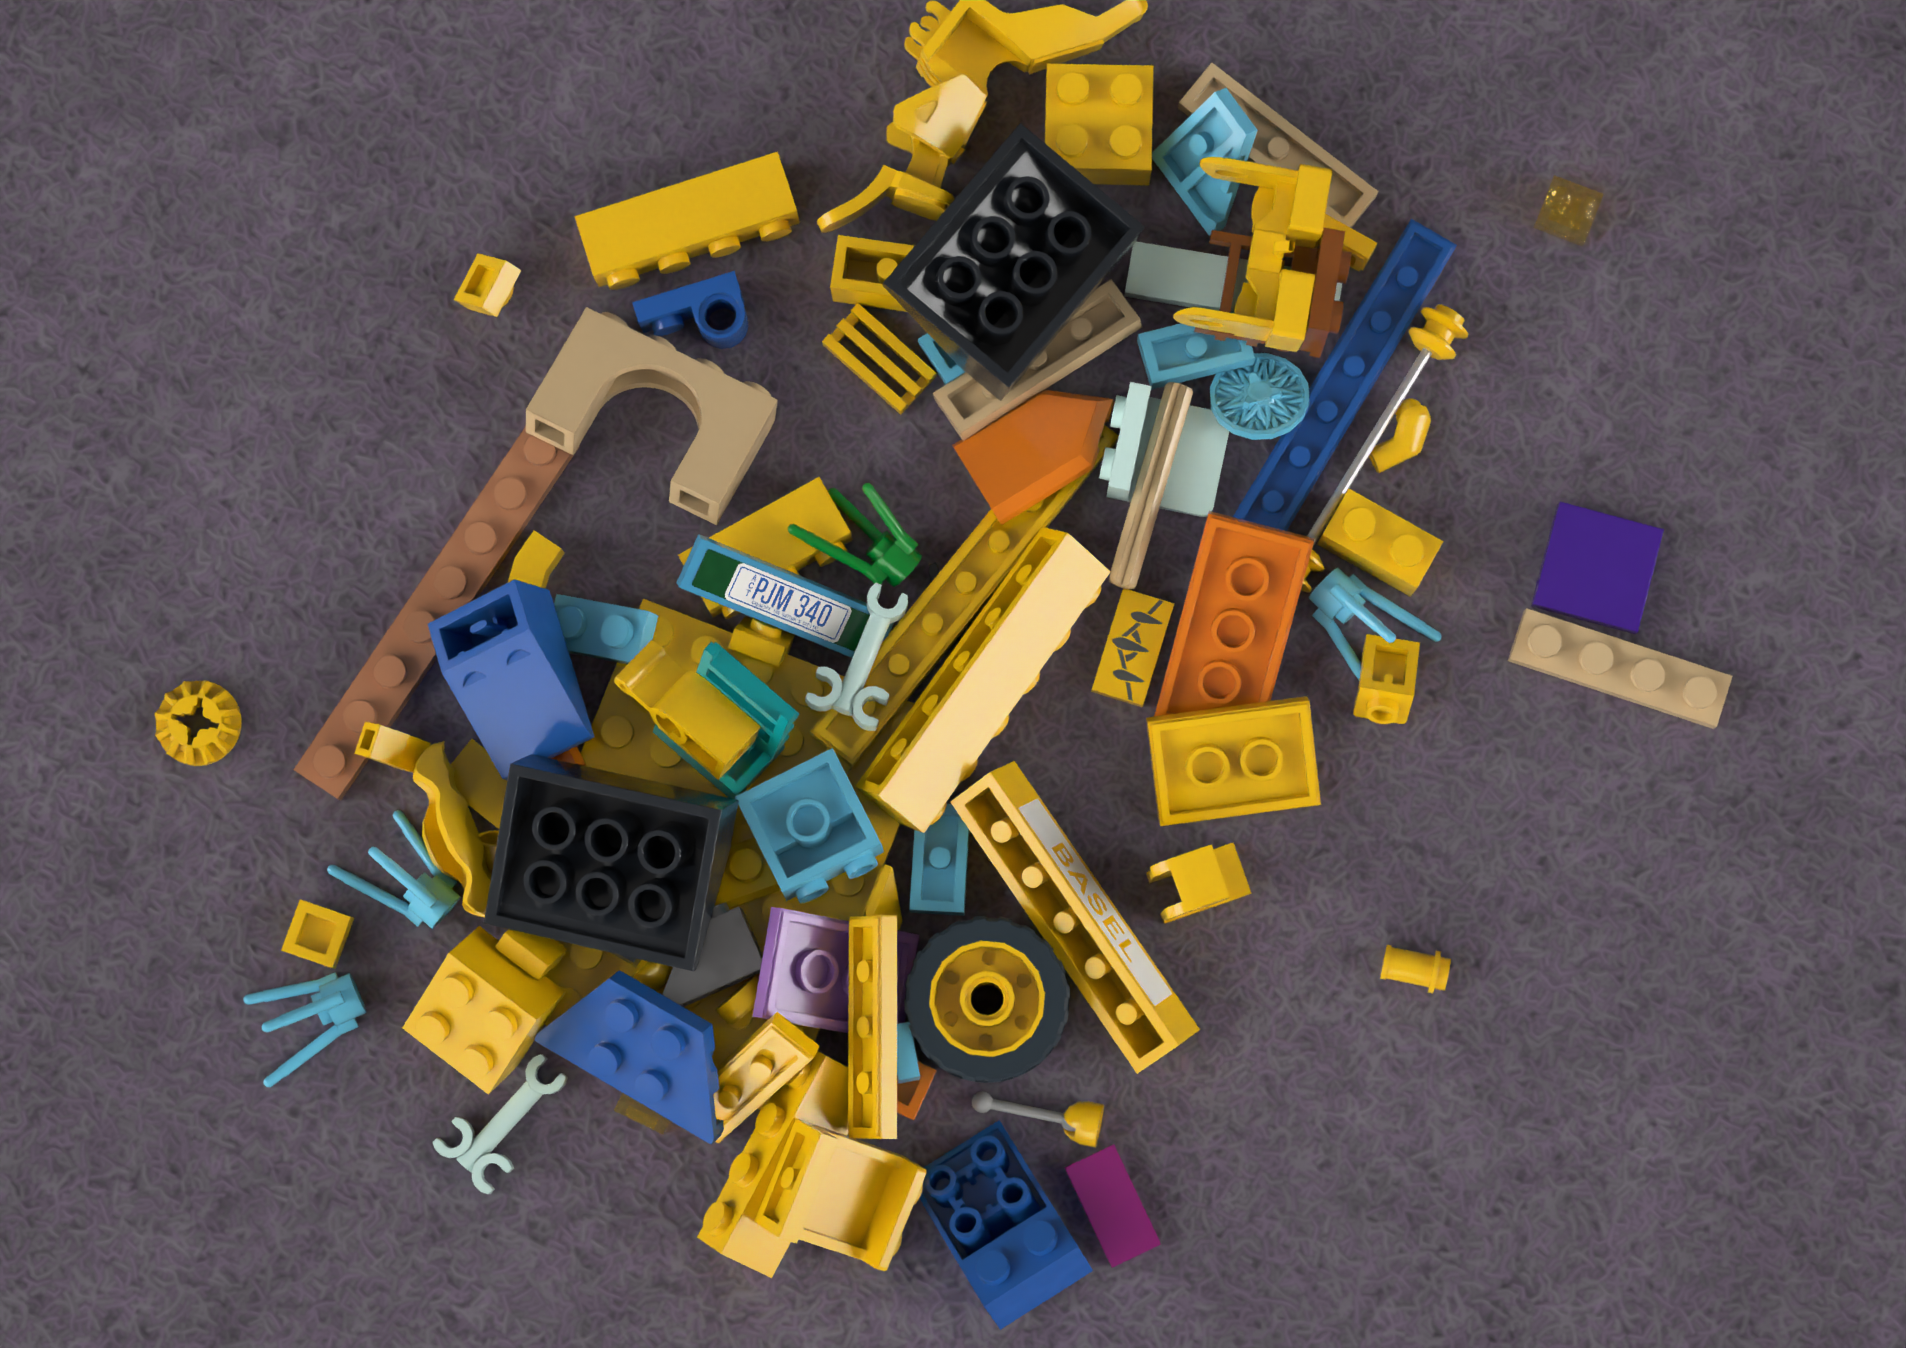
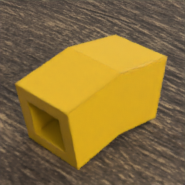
(536, 560)
(390, 746)

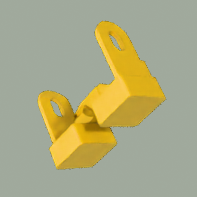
(1284, 214)

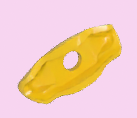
(451, 831)

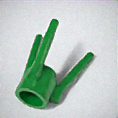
(890, 555)

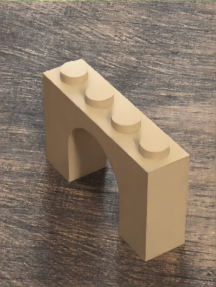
(609, 358)

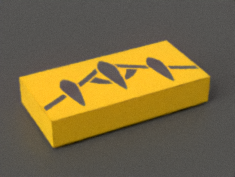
(1132, 647)

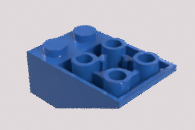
(513, 674)
(1001, 1225)

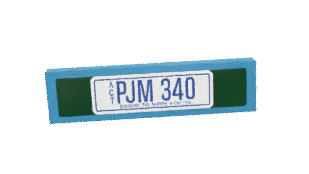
(774, 595)

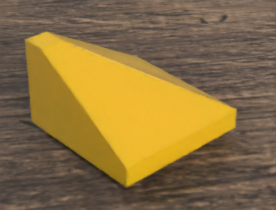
(884, 896)

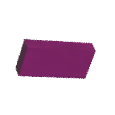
(1112, 1205)

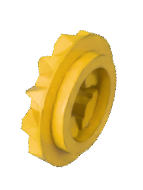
(210, 743)

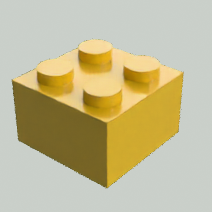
(1101, 120)
(482, 1011)

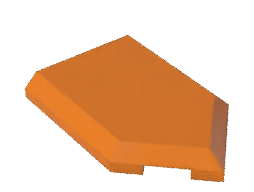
(1035, 449)

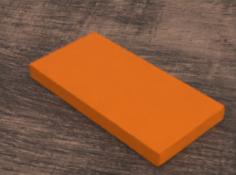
(1234, 616)

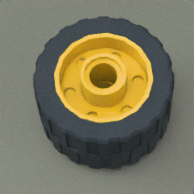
(993, 955)

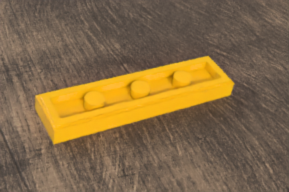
(872, 1027)

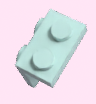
(1196, 463)

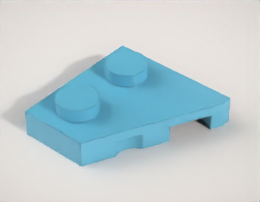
(1213, 130)

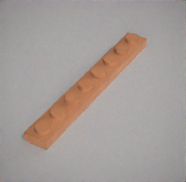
(451, 582)

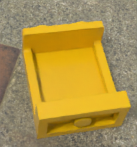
(841, 1194)

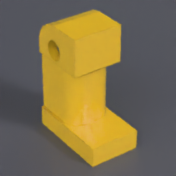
(1202, 879)

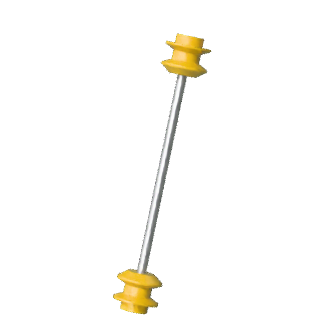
(1433, 341)

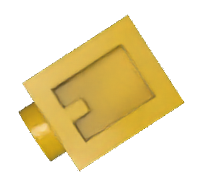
(1386, 680)

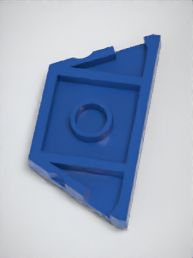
(644, 1050)

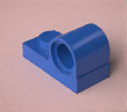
(668, 310)

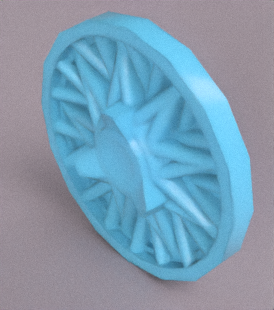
(1260, 398)

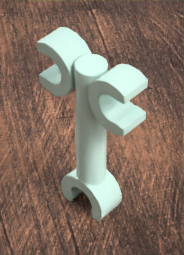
(849, 695)
(475, 1151)

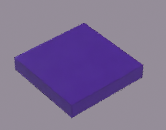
(1597, 567)

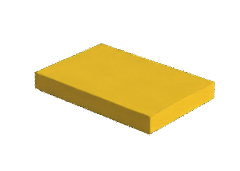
(1233, 761)

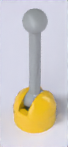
(1079, 1121)

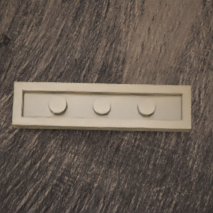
(1285, 146)
(1092, 330)
(1620, 668)

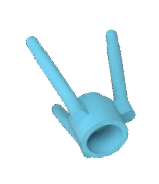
(1343, 598)
(428, 897)
(336, 1002)

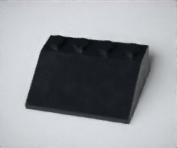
(1012, 260)
(609, 860)

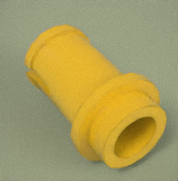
(1416, 968)

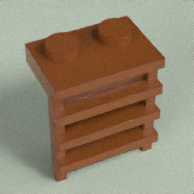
(1326, 262)

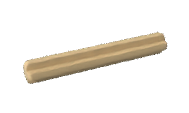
(1150, 485)

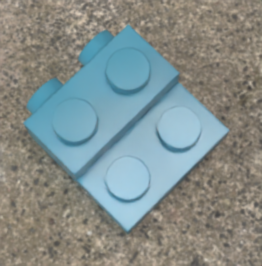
(811, 827)

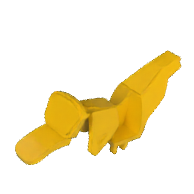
(956, 64)

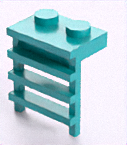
(756, 701)

